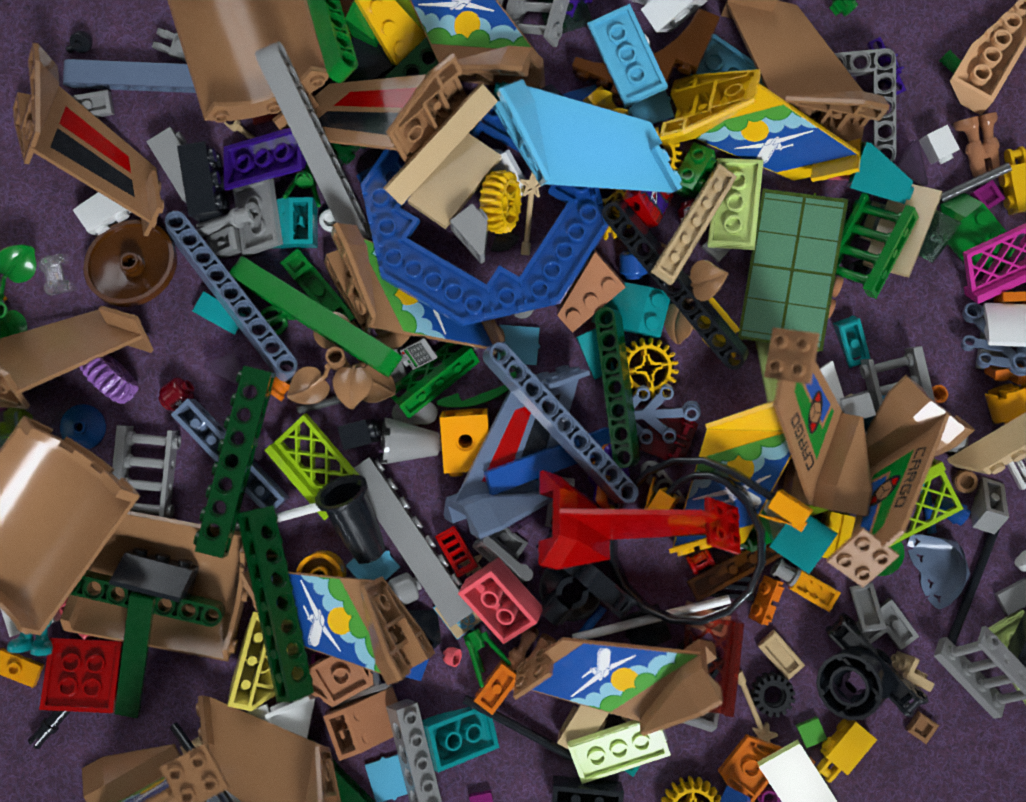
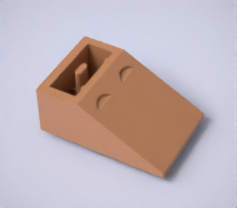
(360, 723)

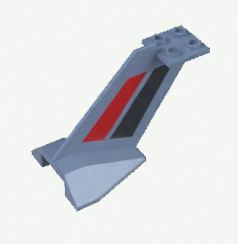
(511, 437)

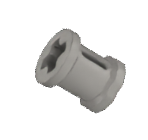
(785, 571)

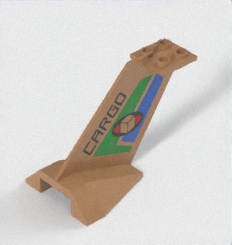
(825, 444)
(900, 450)

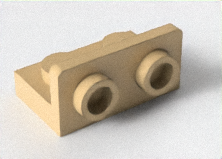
(906, 666)

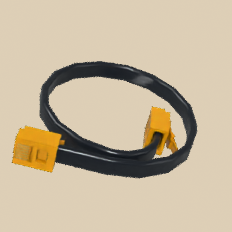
(781, 503)

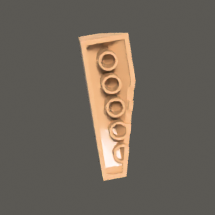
(991, 60)

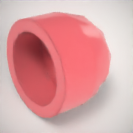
(452, 656)

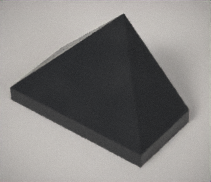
(429, 624)

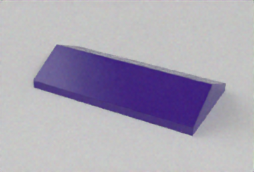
(262, 159)

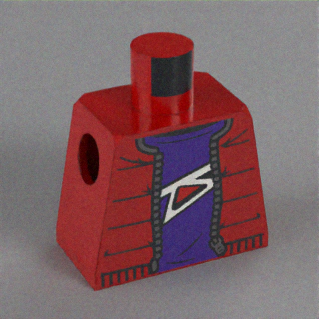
(648, 205)

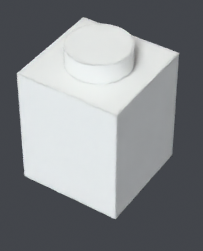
(939, 145)

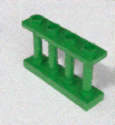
(893, 242)

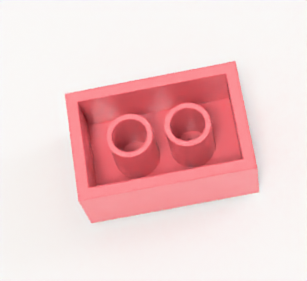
(501, 600)

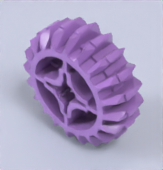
(111, 378)

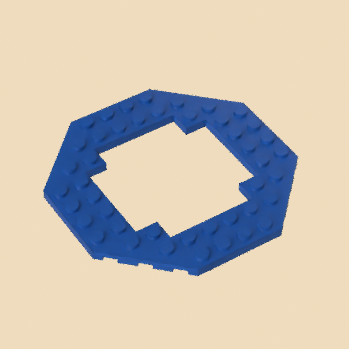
(455, 291)

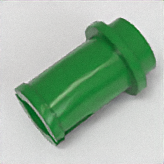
(950, 61)

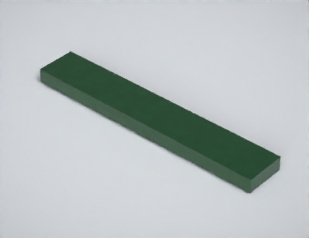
(134, 654)

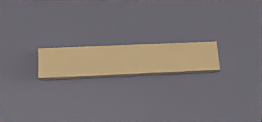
(440, 144)
(694, 224)

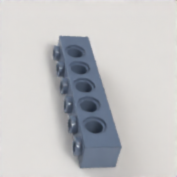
(208, 433)

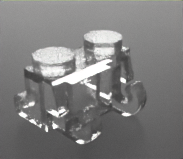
(54, 275)

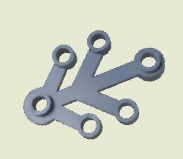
(1012, 357)
(652, 414)

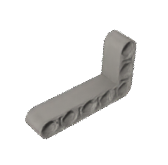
(879, 73)

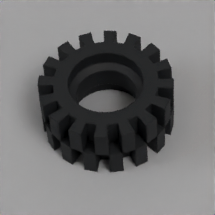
(782, 703)

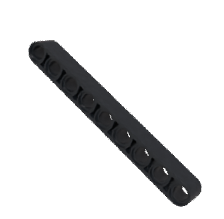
(676, 295)

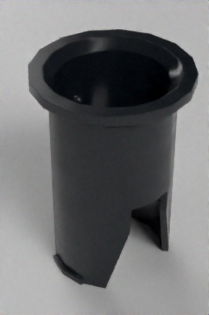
(352, 516)

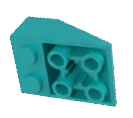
(298, 222)

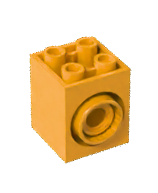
(457, 453)

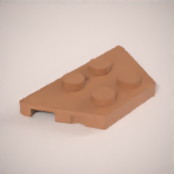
(338, 680)

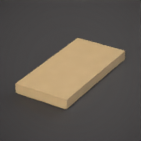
(454, 180)
(925, 202)

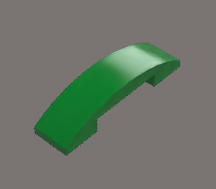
(314, 284)
(456, 402)

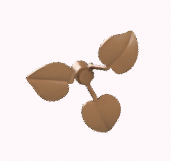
(706, 283)
(356, 383)
(311, 388)

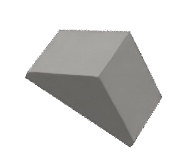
(225, 242)

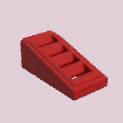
(454, 530)

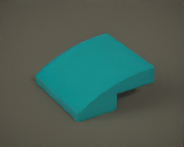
(804, 547)

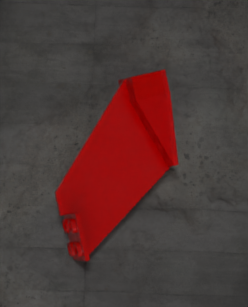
(585, 530)

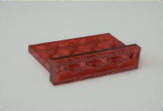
(730, 660)

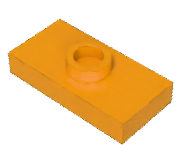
(815, 591)
(20, 668)

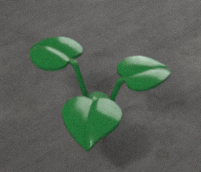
(19, 266)

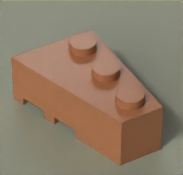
(589, 292)

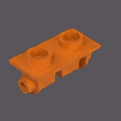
(761, 609)

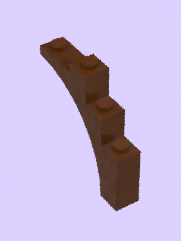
(683, 53)

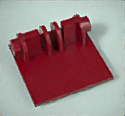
(685, 432)

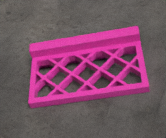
(995, 283)

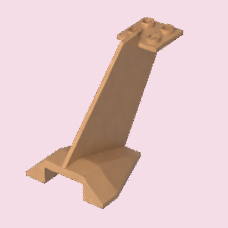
(803, 67)
(63, 346)
(264, 759)

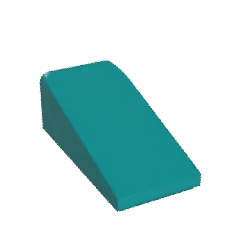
(852, 340)
(589, 346)

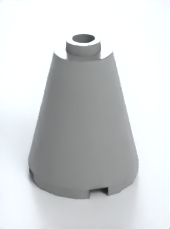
(407, 442)

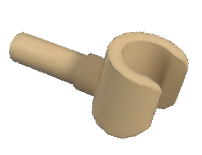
(236, 126)

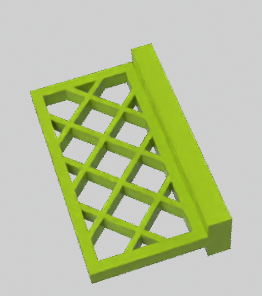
(290, 460)
(936, 469)

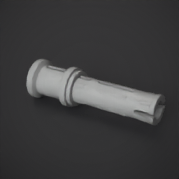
(236, 217)

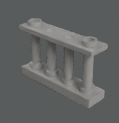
(553, 30)
(913, 359)
(124, 460)
(971, 678)

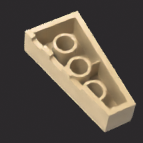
(581, 722)

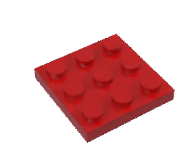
(82, 676)

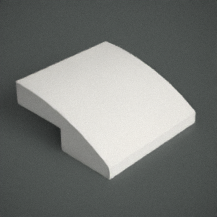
(1005, 324)

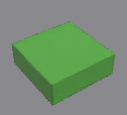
(811, 732)

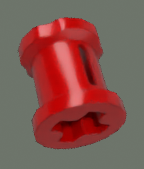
(700, 561)

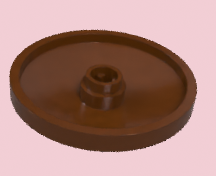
(130, 267)

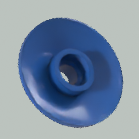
(92, 421)

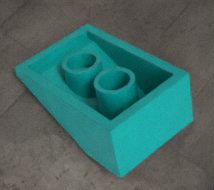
(641, 309)
(459, 737)

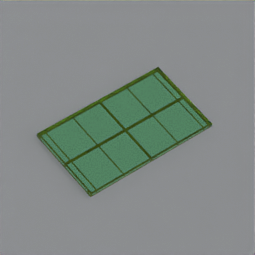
(792, 265)

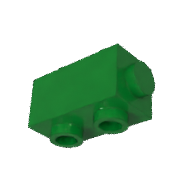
(695, 170)

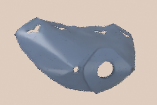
(941, 565)

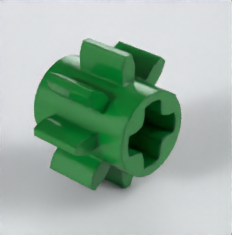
(843, 7)

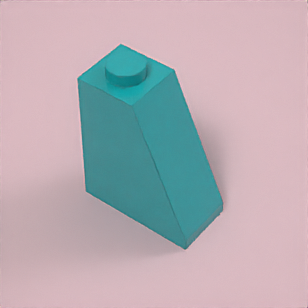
(880, 176)

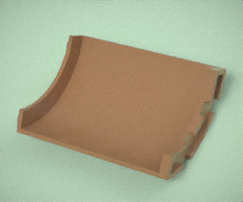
(221, 47)
(53, 520)
(215, 580)

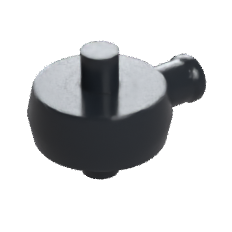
(80, 42)

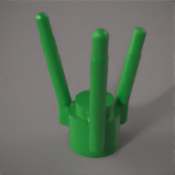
(304, 180)
(474, 642)

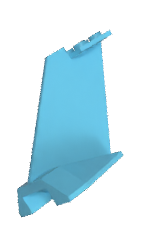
(583, 143)

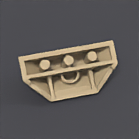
(995, 449)

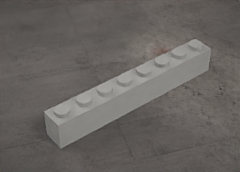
(412, 542)

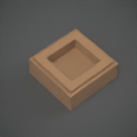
(922, 727)

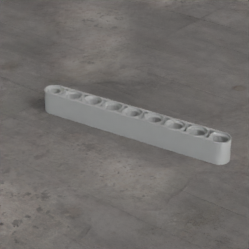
(311, 137)

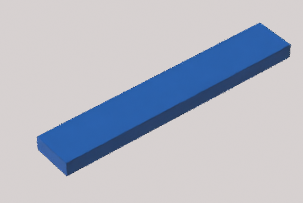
(529, 467)

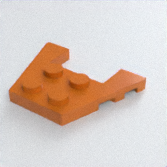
(741, 766)

